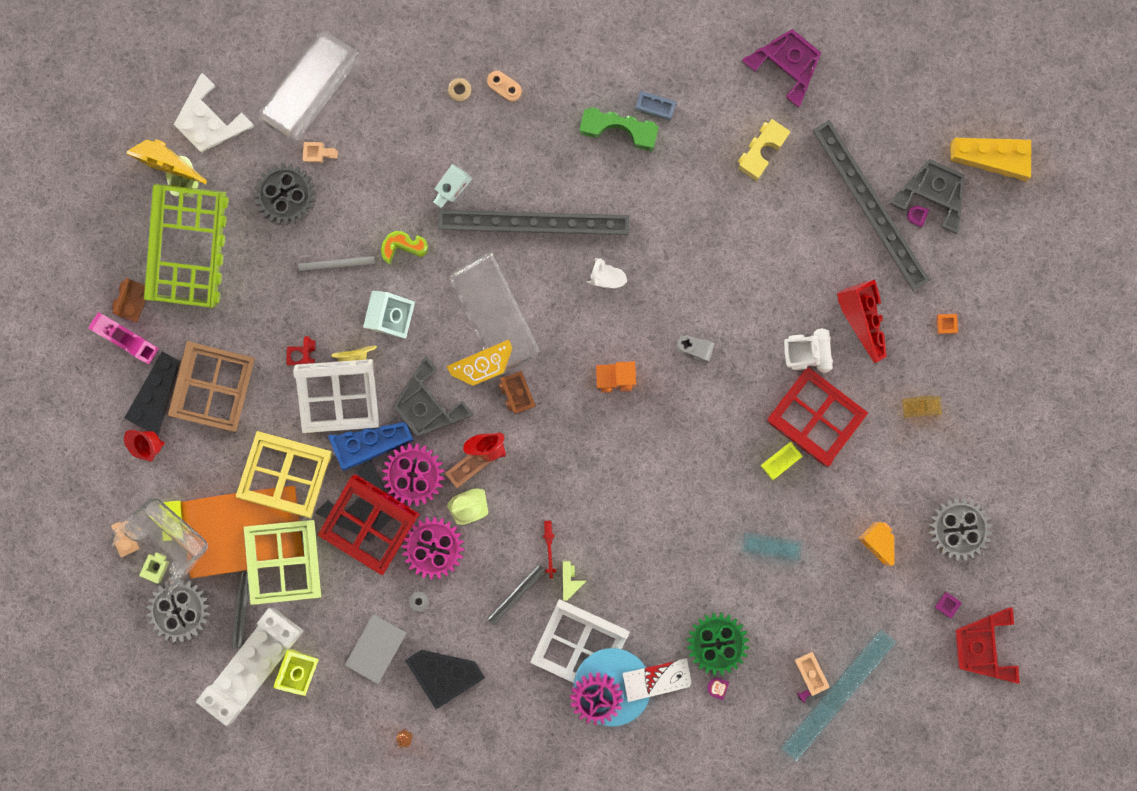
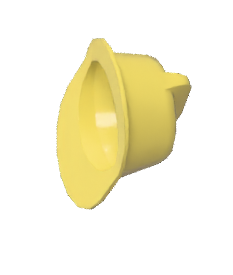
(359, 354)

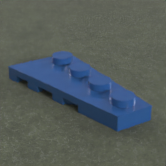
(364, 445)

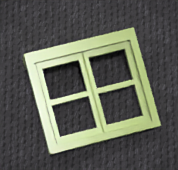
(311, 562)

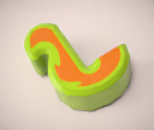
(401, 240)

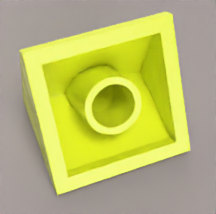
(296, 672)

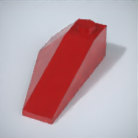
(860, 310)

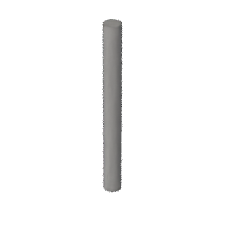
(336, 263)

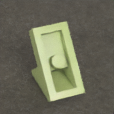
(569, 586)

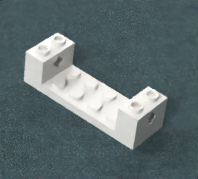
(250, 666)

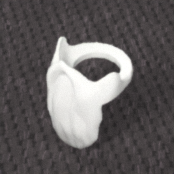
(606, 275)

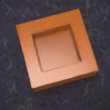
(947, 323)

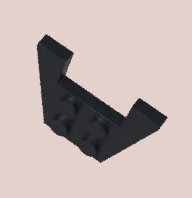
(360, 508)

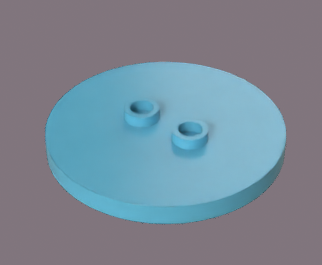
(614, 663)

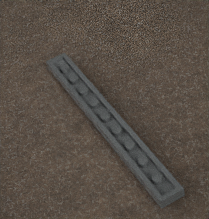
(871, 205)
(533, 222)

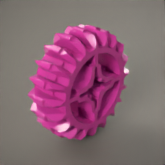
(604, 702)

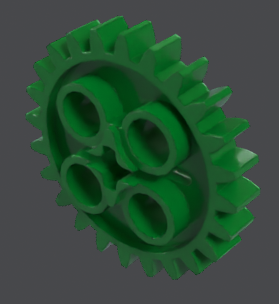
(719, 661)

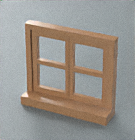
(184, 380)

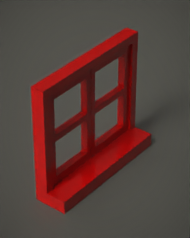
(801, 438)
(381, 501)

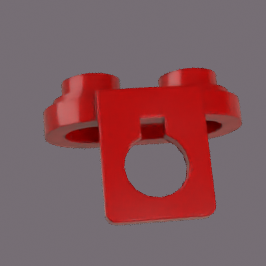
(308, 346)

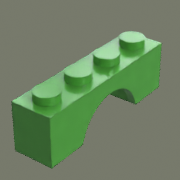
(596, 122)

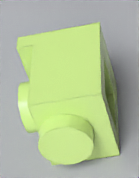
(148, 571)

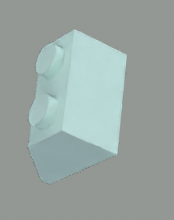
(389, 314)

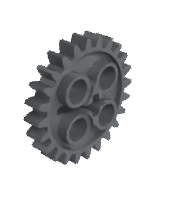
(275, 180)

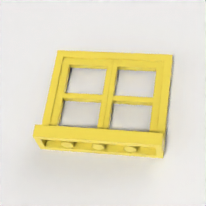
(292, 448)

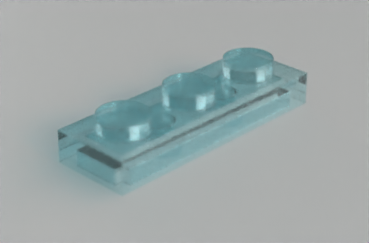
(772, 546)

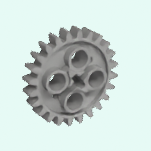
(962, 545)
(161, 617)

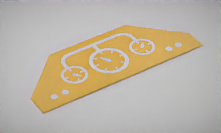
(483, 364)

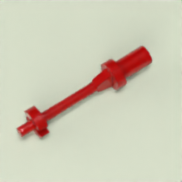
(549, 538)

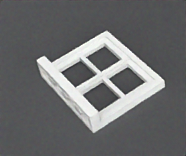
(335, 369)
(582, 616)

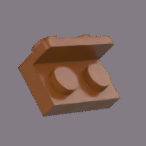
(130, 300)

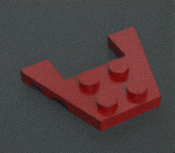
(978, 647)

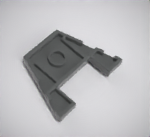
(939, 186)
(421, 409)

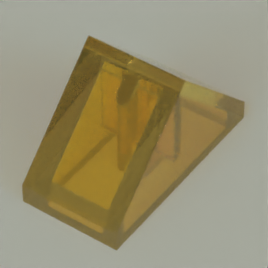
(922, 406)

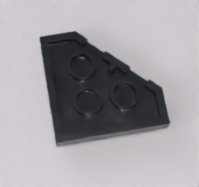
(443, 675)

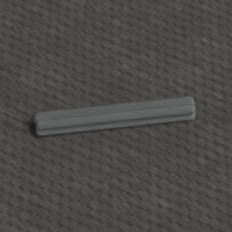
(516, 594)
(240, 610)

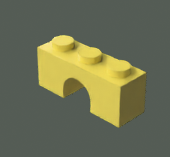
(771, 135)

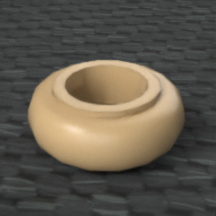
(459, 81)

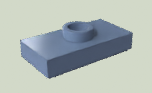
(655, 105)

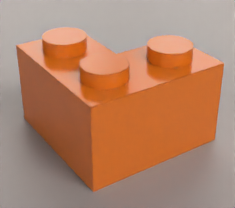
(616, 376)

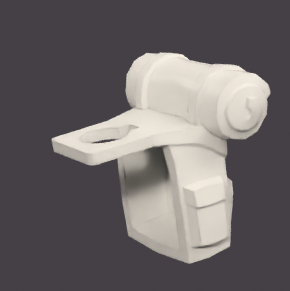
(809, 351)

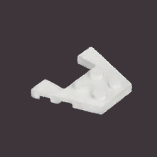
(201, 124)

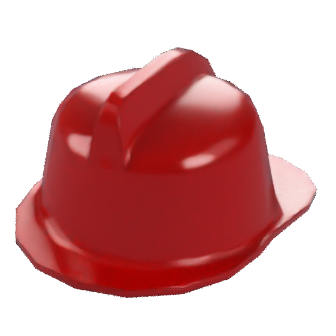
(143, 444)
(487, 446)

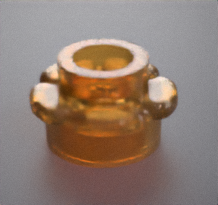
(404, 738)

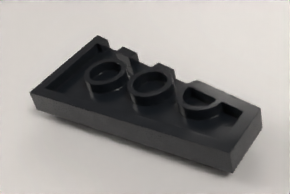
(151, 401)

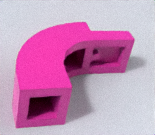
(123, 338)

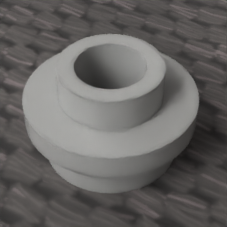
(425, 601)

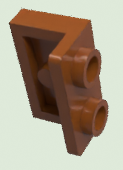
(517, 392)

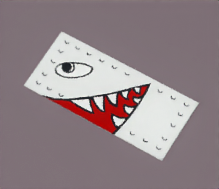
(657, 679)

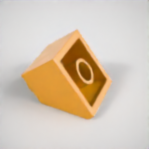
(880, 542)

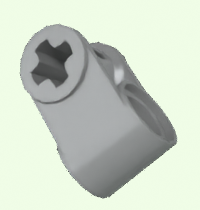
(699, 348)

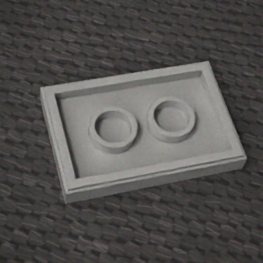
(375, 648)

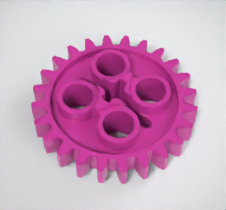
(396, 472)
(428, 564)

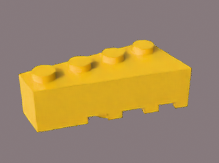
(1000, 156)

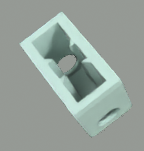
(456, 179)

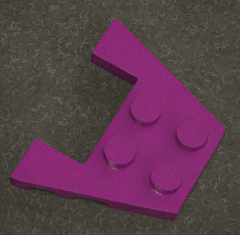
(793, 56)

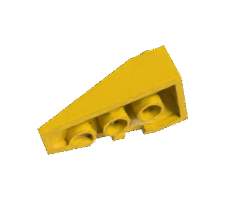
(162, 158)

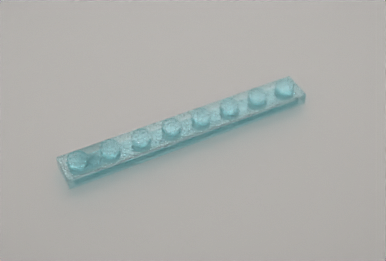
(838, 694)

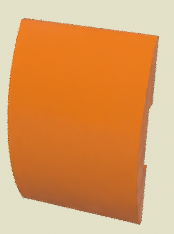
(222, 525)

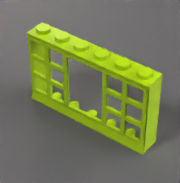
(155, 241)

